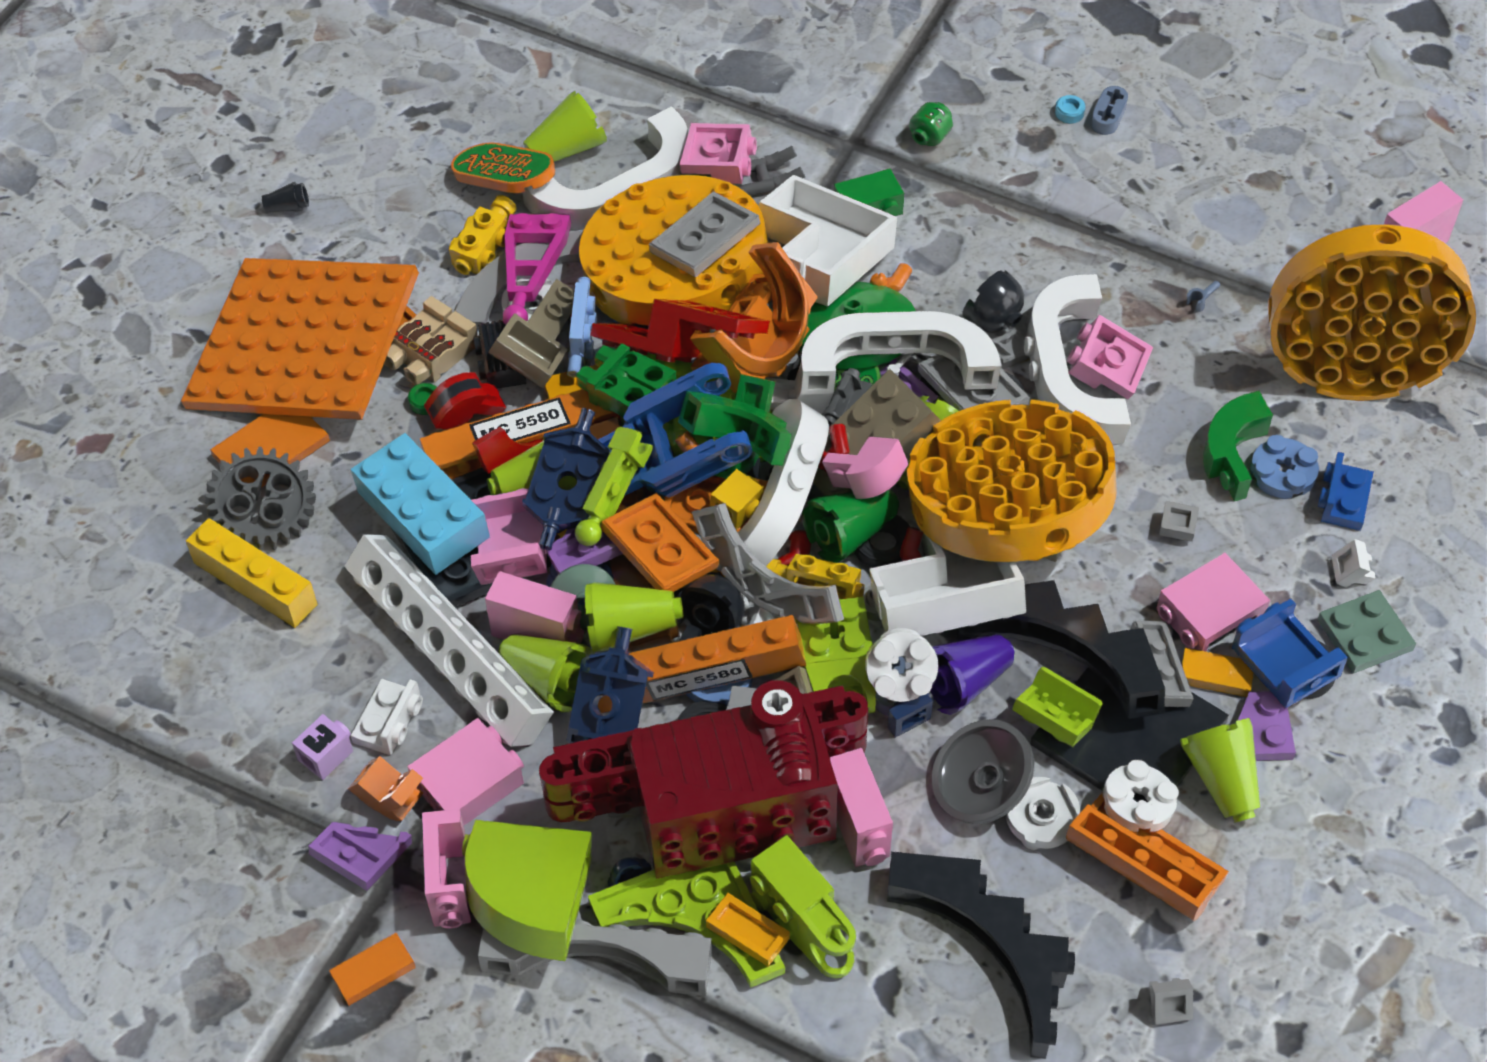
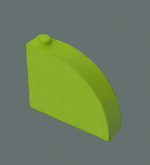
(527, 883)

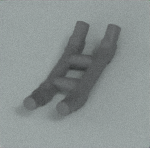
(761, 168)

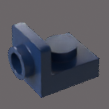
(909, 714)

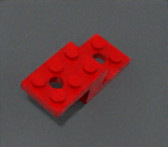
(673, 325)

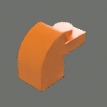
(387, 789)

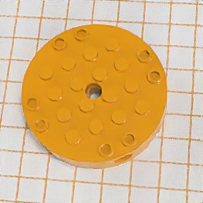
(630, 277)
(1371, 312)
(1012, 481)

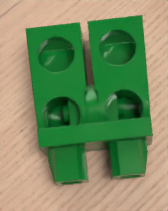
(622, 378)

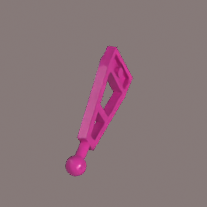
(532, 228)

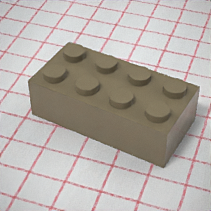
(883, 411)

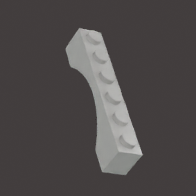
(673, 960)

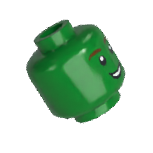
(931, 123)

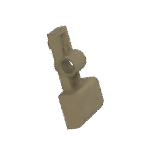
(532, 345)

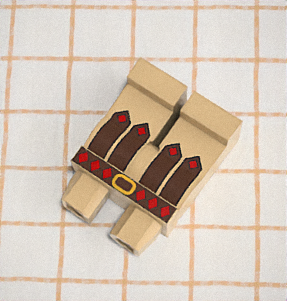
(431, 342)

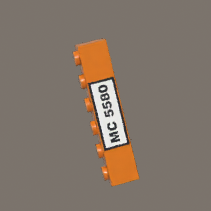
(454, 450)
(719, 659)

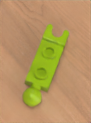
(612, 482)

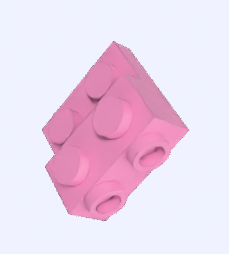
(719, 151)
(1109, 357)

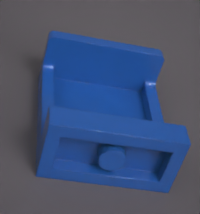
(1286, 654)

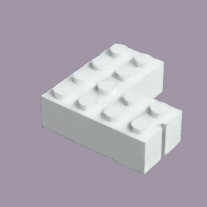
(827, 234)
(945, 591)

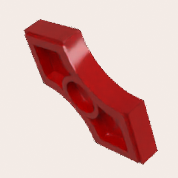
(498, 448)

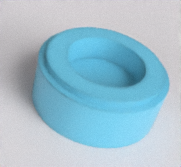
(1070, 109)

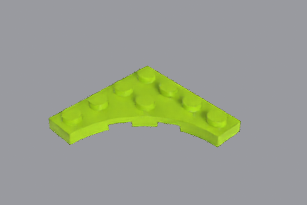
(683, 904)

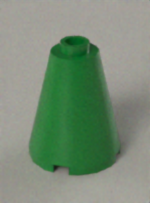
(844, 523)

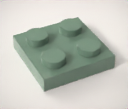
(1366, 631)

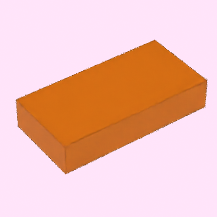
(372, 969)

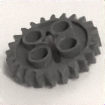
(291, 505)

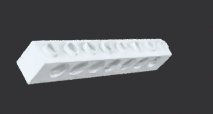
(448, 640)

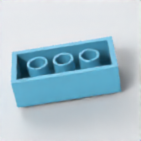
(420, 503)

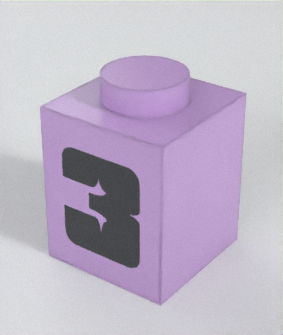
(323, 746)

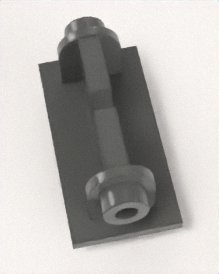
(846, 394)

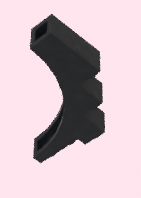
(1080, 632)
(958, 893)

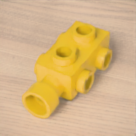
(481, 236)
(817, 572)

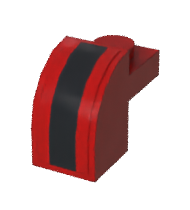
(459, 398)

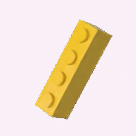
(252, 572)

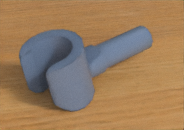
(1201, 295)

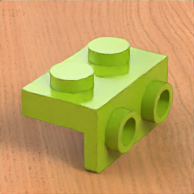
(1058, 707)

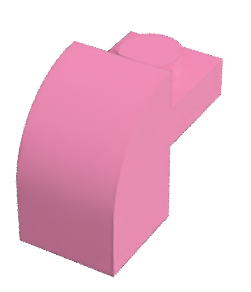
(871, 471)

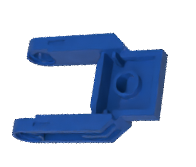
(647, 415)

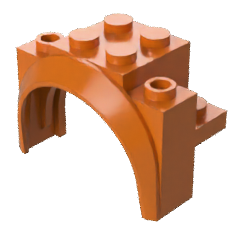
(771, 352)

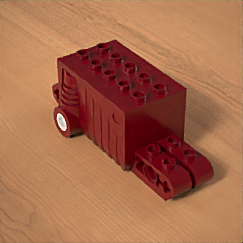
(718, 780)

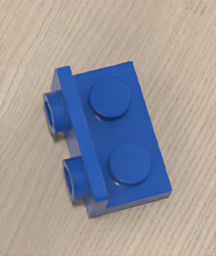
(1346, 495)

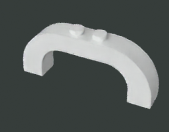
(665, 131)
(1063, 301)
(894, 334)
(788, 483)

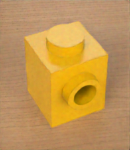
(741, 497)

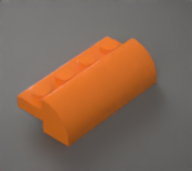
(1149, 859)

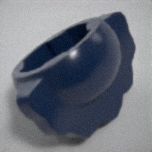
(627, 869)

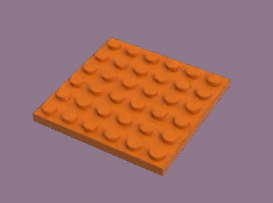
(301, 338)

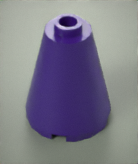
(968, 669)

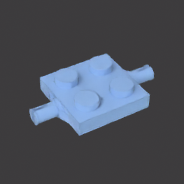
(581, 324)

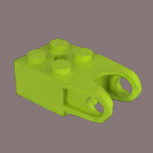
(838, 651)
(803, 904)

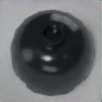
(997, 304)
(712, 604)

